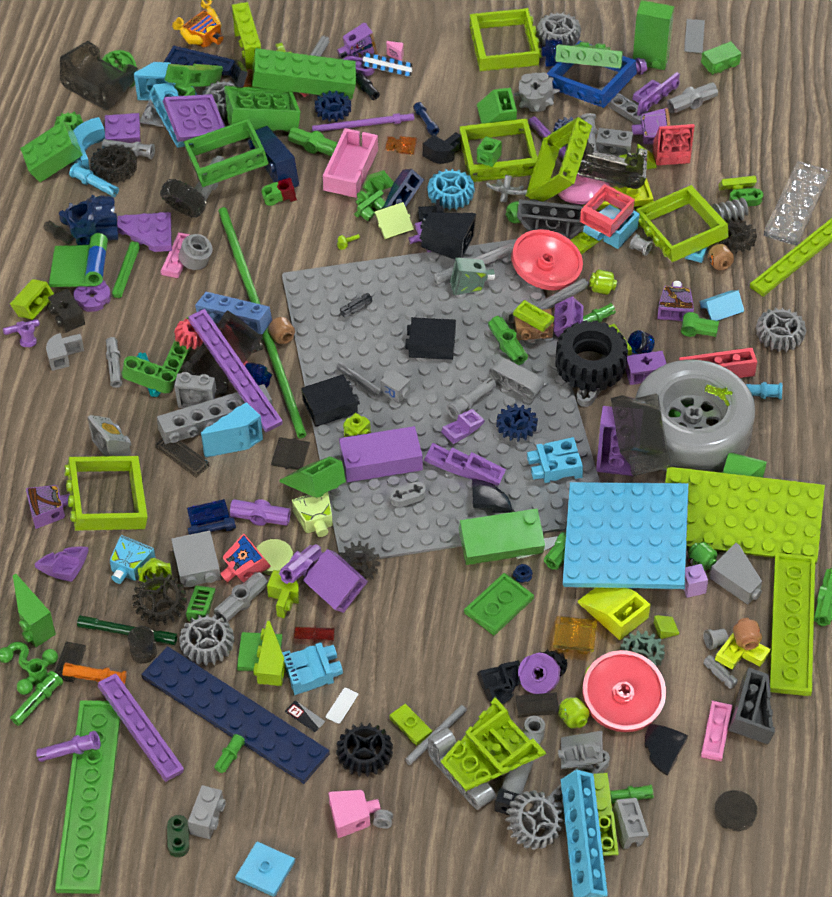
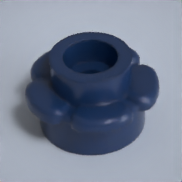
(523, 569)

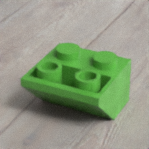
(497, 106)

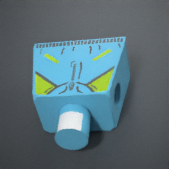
(128, 557)

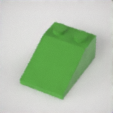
(34, 615)

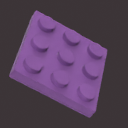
(192, 115)

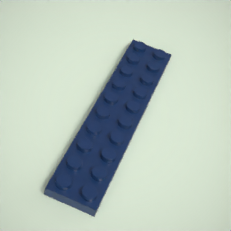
(236, 714)

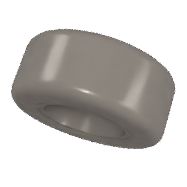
(699, 444)

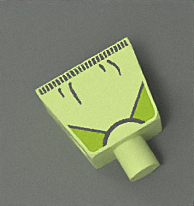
(313, 513)

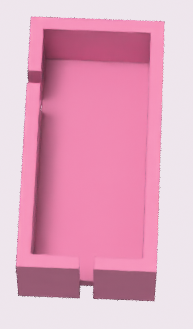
(350, 163)

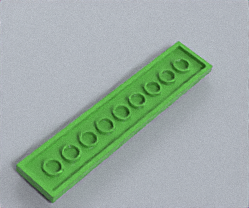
(89, 802)

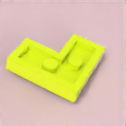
(731, 654)

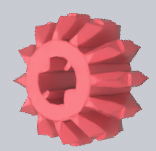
(186, 335)

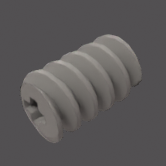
(732, 209)

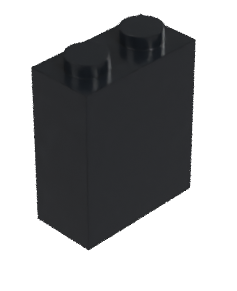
(431, 338)
(330, 400)

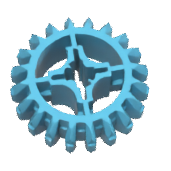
(450, 185)

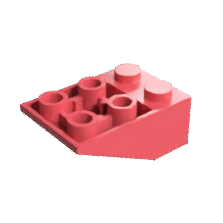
(673, 144)

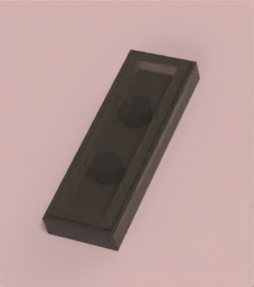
(183, 456)

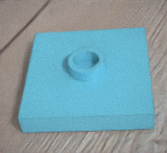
(265, 869)

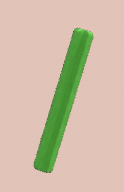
(125, 269)

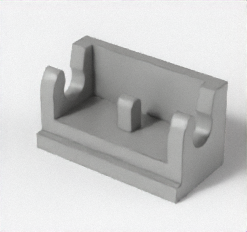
(629, 822)

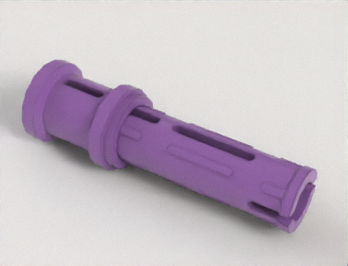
(76, 745)

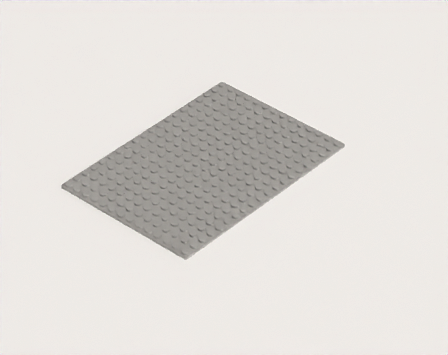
(374, 344)

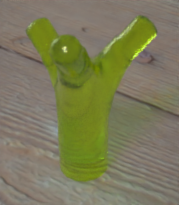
(720, 392)

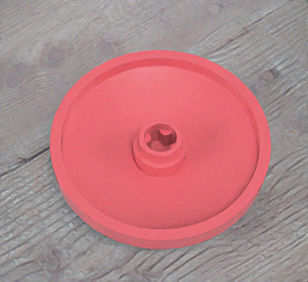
(546, 259)
(623, 691)

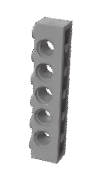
(194, 419)

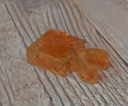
(403, 145)

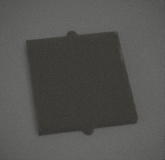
(290, 453)

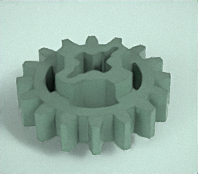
(645, 645)

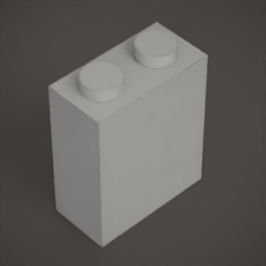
(196, 559)

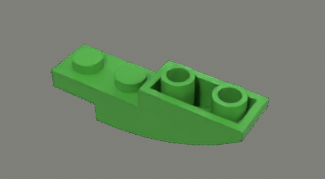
(193, 75)

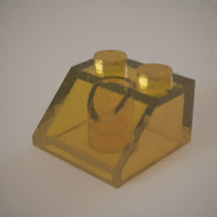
(575, 634)

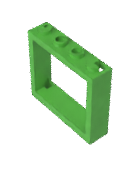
(231, 166)

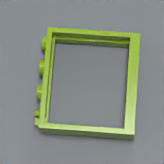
(501, 19)
(576, 136)
(514, 168)
(671, 202)
(106, 521)

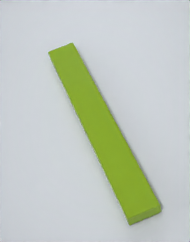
(793, 260)

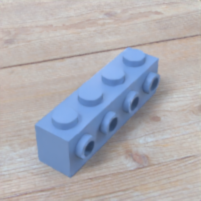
(252, 314)

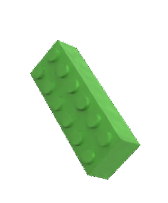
(303, 73)

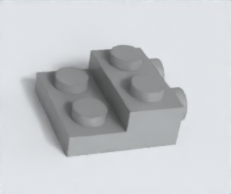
(194, 389)

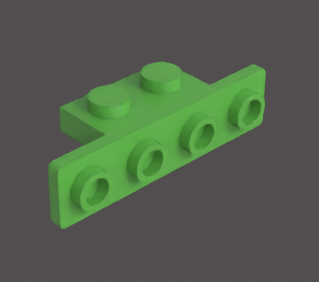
(589, 55)

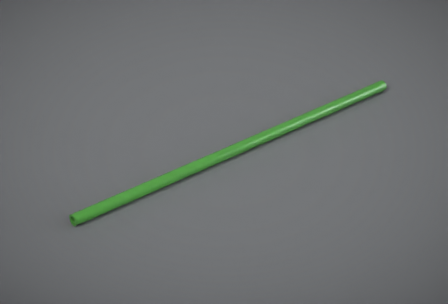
(268, 340)

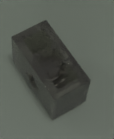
(66, 310)

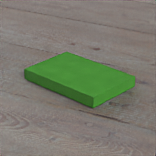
(499, 604)

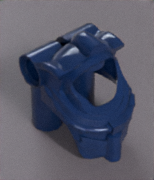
(91, 217)

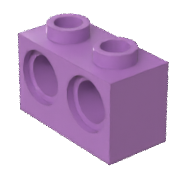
(566, 314)

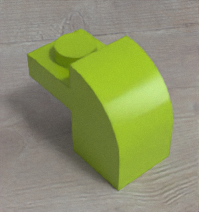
(285, 593)

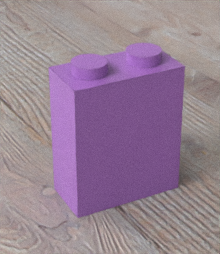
(335, 580)

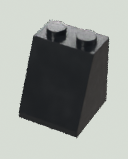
(448, 233)

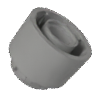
(195, 252)

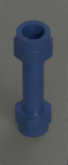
(431, 126)
(228, 524)

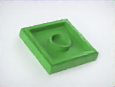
(248, 650)

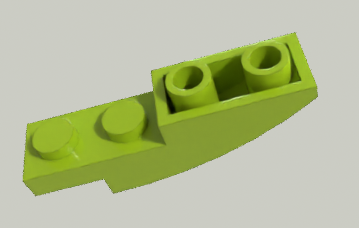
(605, 815)

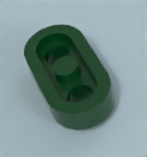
(178, 834)

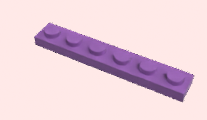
(140, 727)

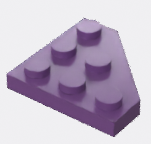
(148, 229)

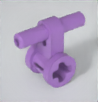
(26, 331)

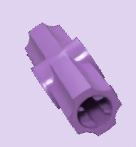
(260, 512)
(300, 563)

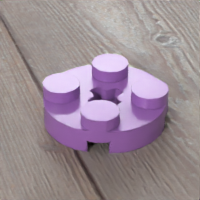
(95, 303)
(550, 670)

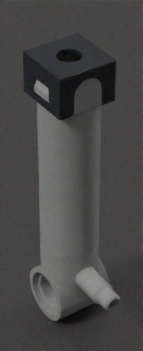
(517, 778)

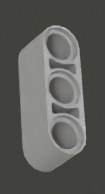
(516, 378)

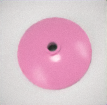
(581, 190)

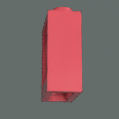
(600, 222)

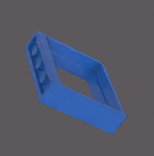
(589, 93)

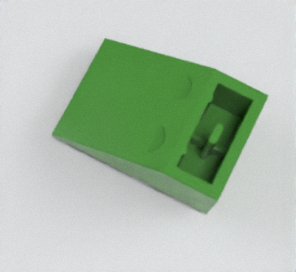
(317, 477)

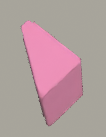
(395, 50)

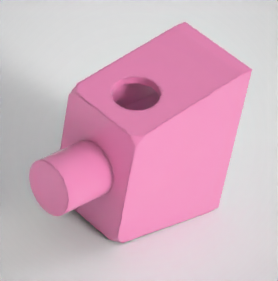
(351, 811)

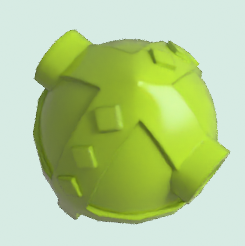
(154, 566)

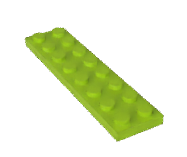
(792, 624)

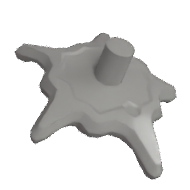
(506, 189)

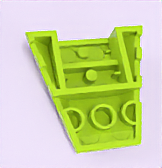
(490, 749)

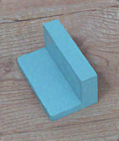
(723, 305)

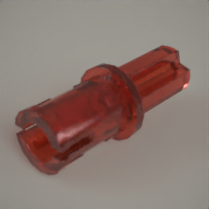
(314, 633)

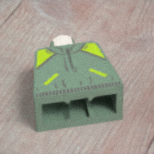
(469, 275)

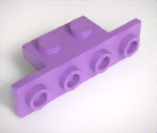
(654, 92)

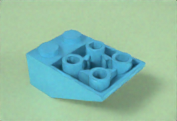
(233, 432)

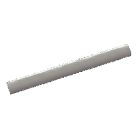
(424, 745)

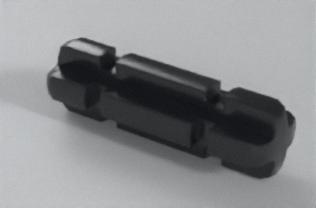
(356, 305)

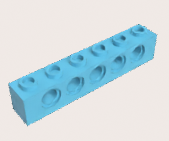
(583, 835)

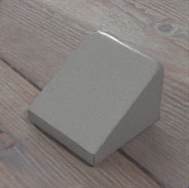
(508, 316)

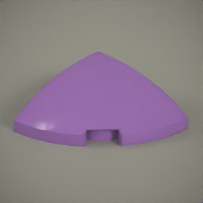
(64, 564)

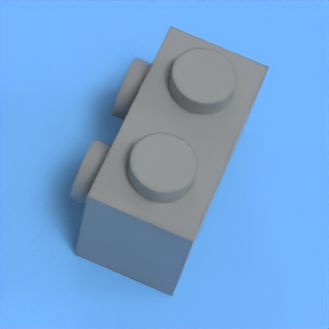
(614, 141)
(206, 812)

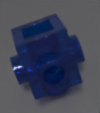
(549, 52)
(259, 373)

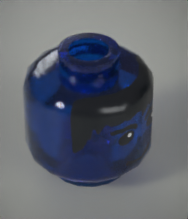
(641, 342)

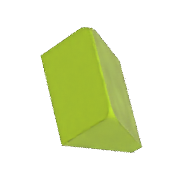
(665, 626)

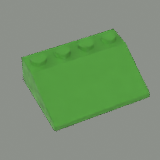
(262, 107)

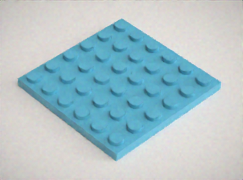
(626, 535)

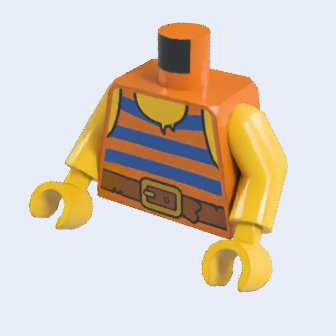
(202, 29)

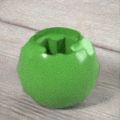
(512, 211)

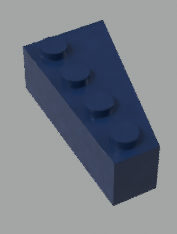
(280, 160)

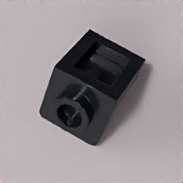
(423, 211)

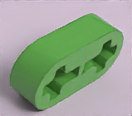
(748, 195)

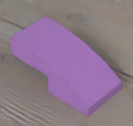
(463, 427)

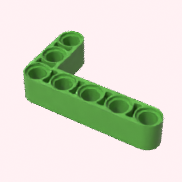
(153, 375)

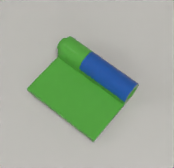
(79, 263)

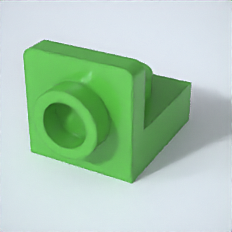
(377, 181)

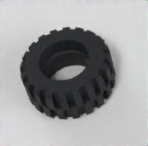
(588, 373)

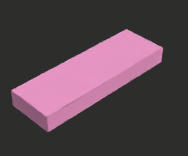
(172, 265)
(716, 731)

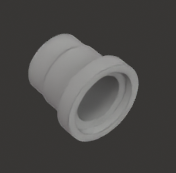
(715, 638)

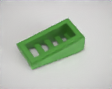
(191, 612)

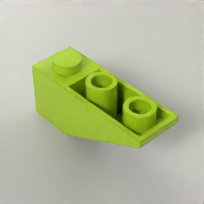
(271, 663)

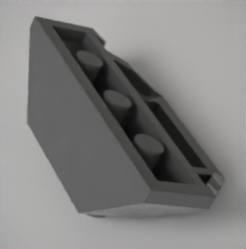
(550, 216)

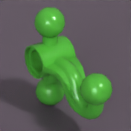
(36, 667)

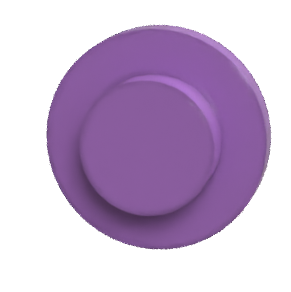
(641, 66)

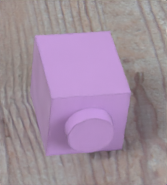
(695, 581)

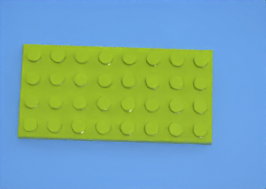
(751, 511)

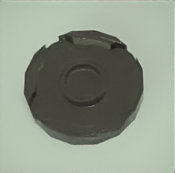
(735, 810)

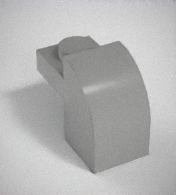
(59, 349)

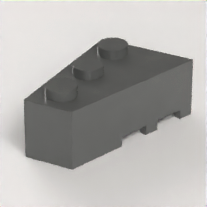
(752, 708)

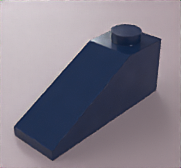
(404, 188)

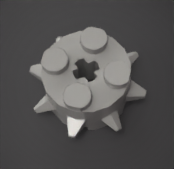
(536, 91)

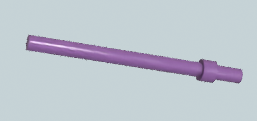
(396, 119)

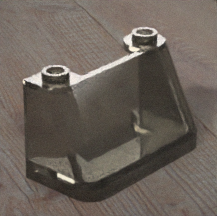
(92, 77)
(614, 169)
(241, 339)

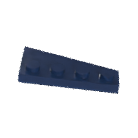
(185, 56)

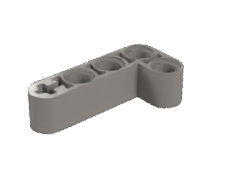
(438, 747)

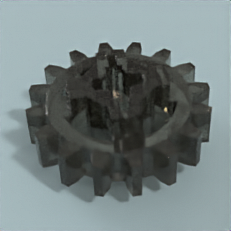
(740, 236)
(364, 557)

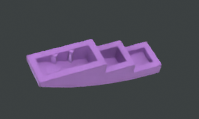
(463, 465)

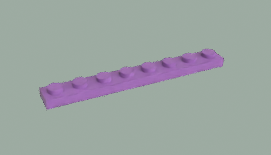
(234, 369)

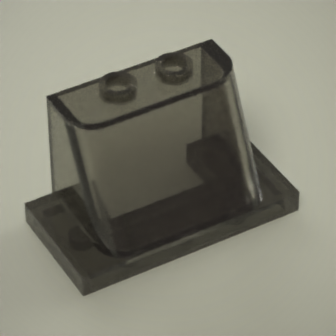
(641, 433)

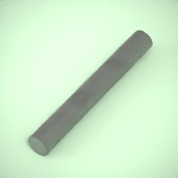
(360, 380)

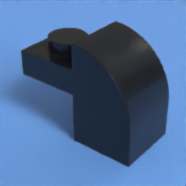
(442, 151)

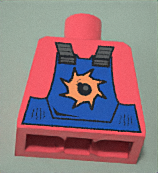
(243, 560)

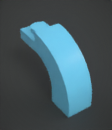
(87, 134)

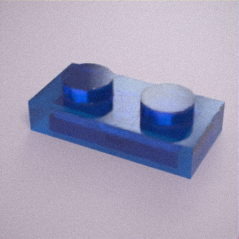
(207, 513)

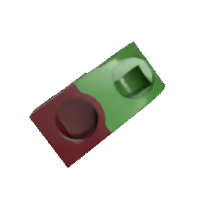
(279, 192)

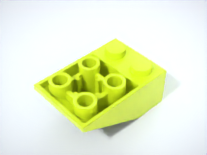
(616, 609)

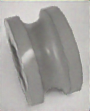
(383, 819)

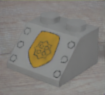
(108, 437)

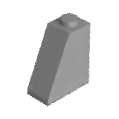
(737, 575)

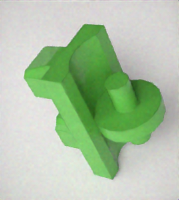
(367, 202)

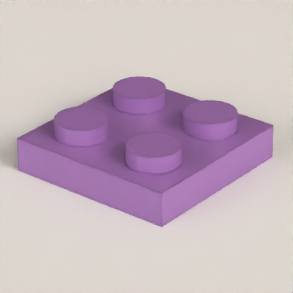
(123, 127)

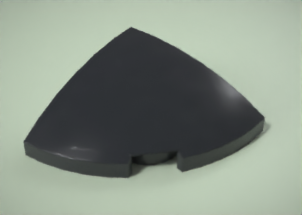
(489, 496)
(500, 681)
(664, 746)

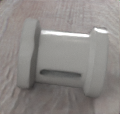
(641, 245)

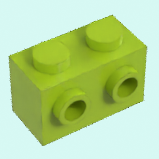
(32, 299)

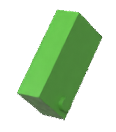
(653, 33)
(501, 536)

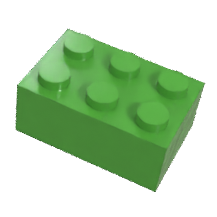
(51, 151)

